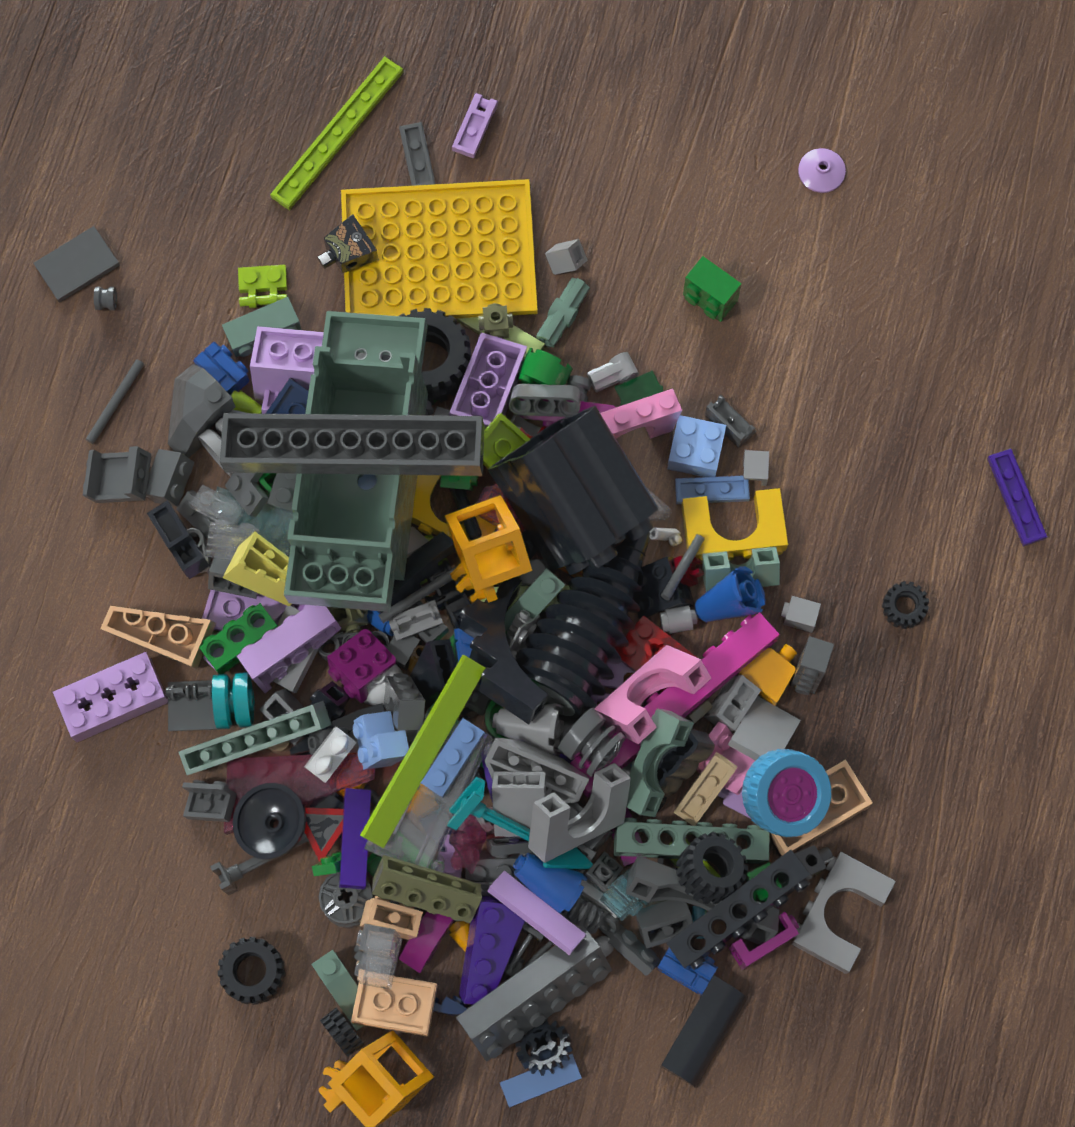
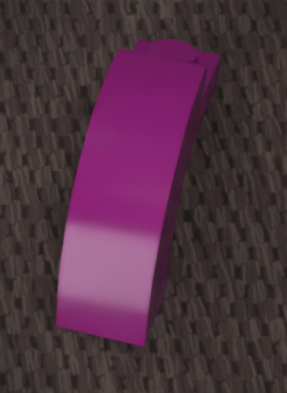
(430, 934)

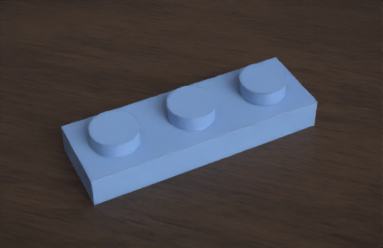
(453, 757)

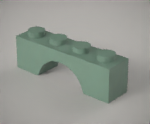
(644, 789)

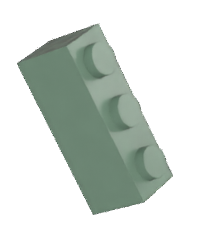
(242, 330)

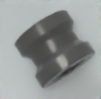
(105, 298)

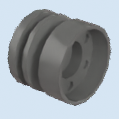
(591, 742)
(339, 912)

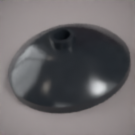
(255, 820)

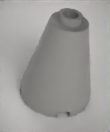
(541, 733)

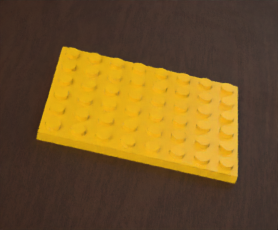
(444, 249)

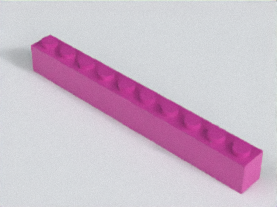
(722, 664)

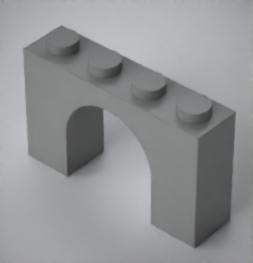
(550, 824)
(843, 875)

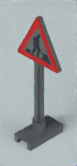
(321, 830)

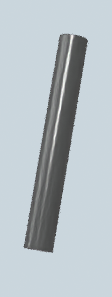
(682, 567)

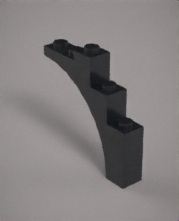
(503, 678)

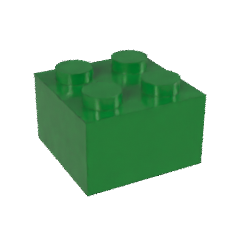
(711, 289)

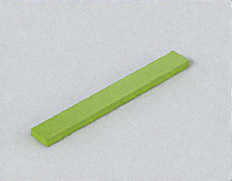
(336, 133)
(422, 751)

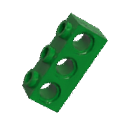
(225, 638)

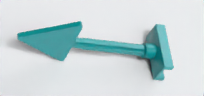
(470, 803)

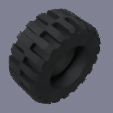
(454, 340)

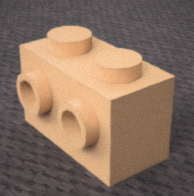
(390, 915)

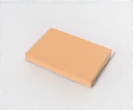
(402, 1009)

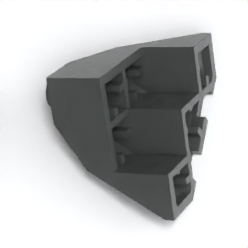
(195, 407)

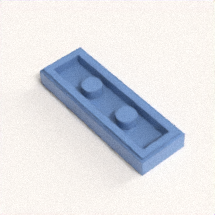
(715, 488)
(532, 1085)

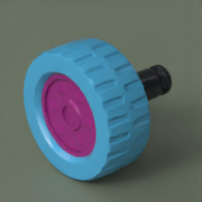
(786, 792)

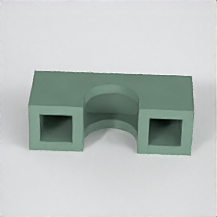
(763, 563)

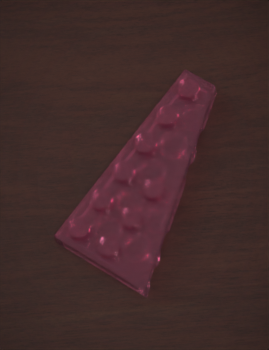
(290, 771)

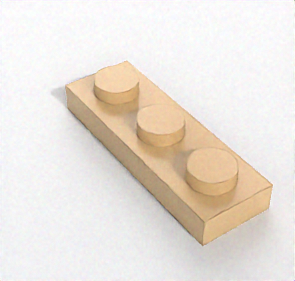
(705, 789)

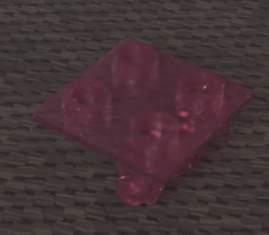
(467, 844)

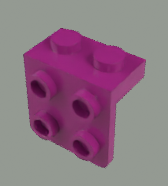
(359, 663)

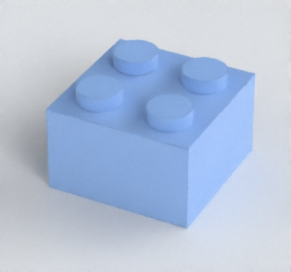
(696, 446)

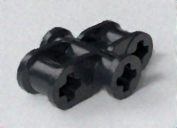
(449, 597)

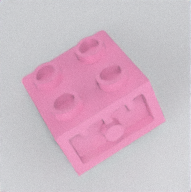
(721, 736)

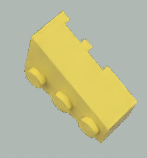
(259, 568)

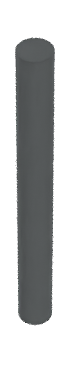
(115, 401)
(417, 596)

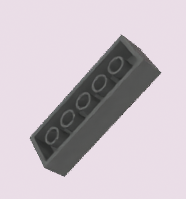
(533, 996)

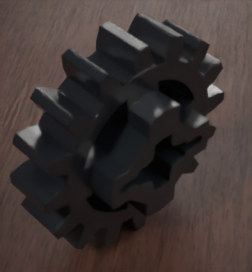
(544, 1048)

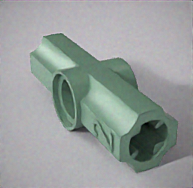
(563, 312)

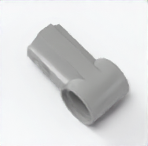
(617, 370)

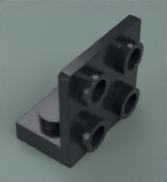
(653, 583)

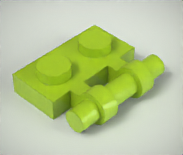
(262, 279)

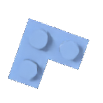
(379, 741)

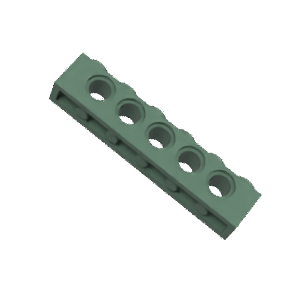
(255, 738)
(626, 845)

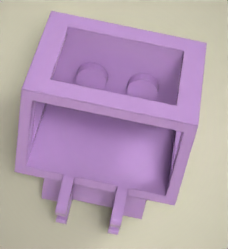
(281, 356)

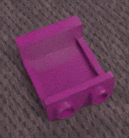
(745, 958)

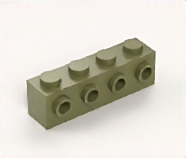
(426, 889)

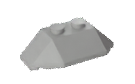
(518, 756)

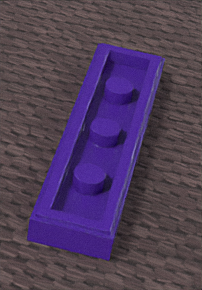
(1017, 497)
(353, 855)

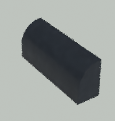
(704, 1031)

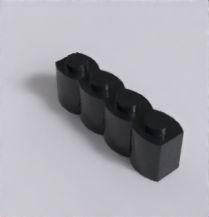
(682, 762)

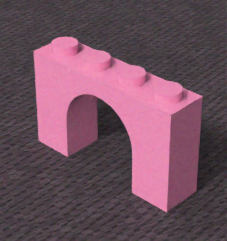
(654, 412)
(665, 669)

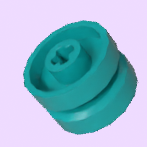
(233, 701)

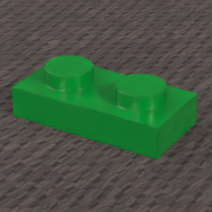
(328, 865)

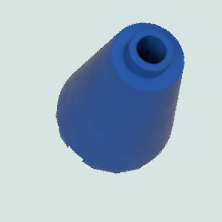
(732, 597)
(555, 886)

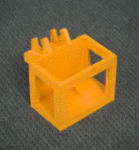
(491, 557)
(369, 1087)

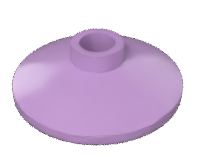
(818, 179)

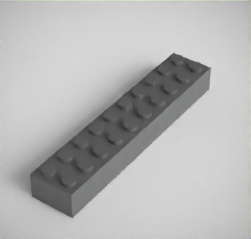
(352, 444)

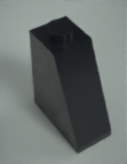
(434, 669)

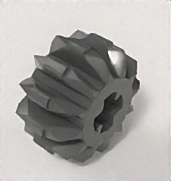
(585, 914)

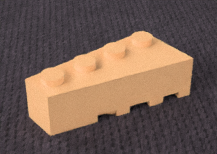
(161, 632)

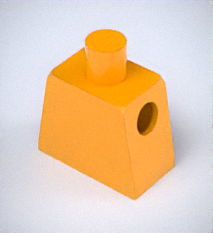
(771, 672)

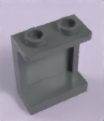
(117, 476)

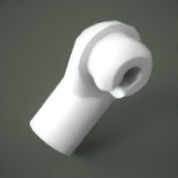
(665, 534)

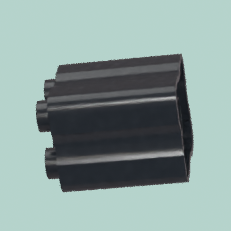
(575, 492)

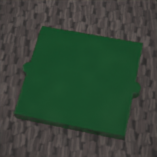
(638, 388)

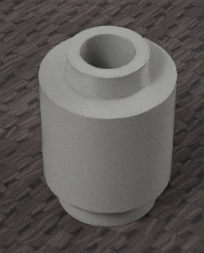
(678, 619)

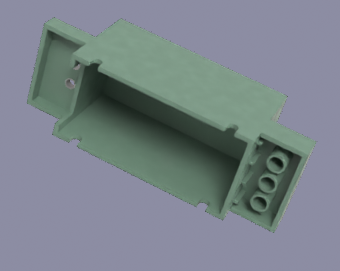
(347, 538)

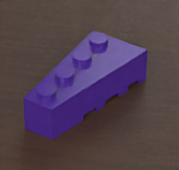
(488, 948)

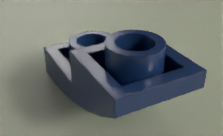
(450, 1007)

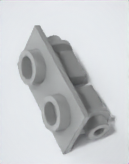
(415, 620)

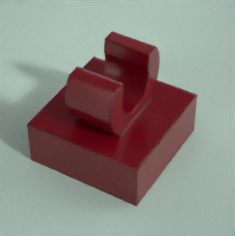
(691, 574)

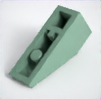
(535, 597)
(338, 982)

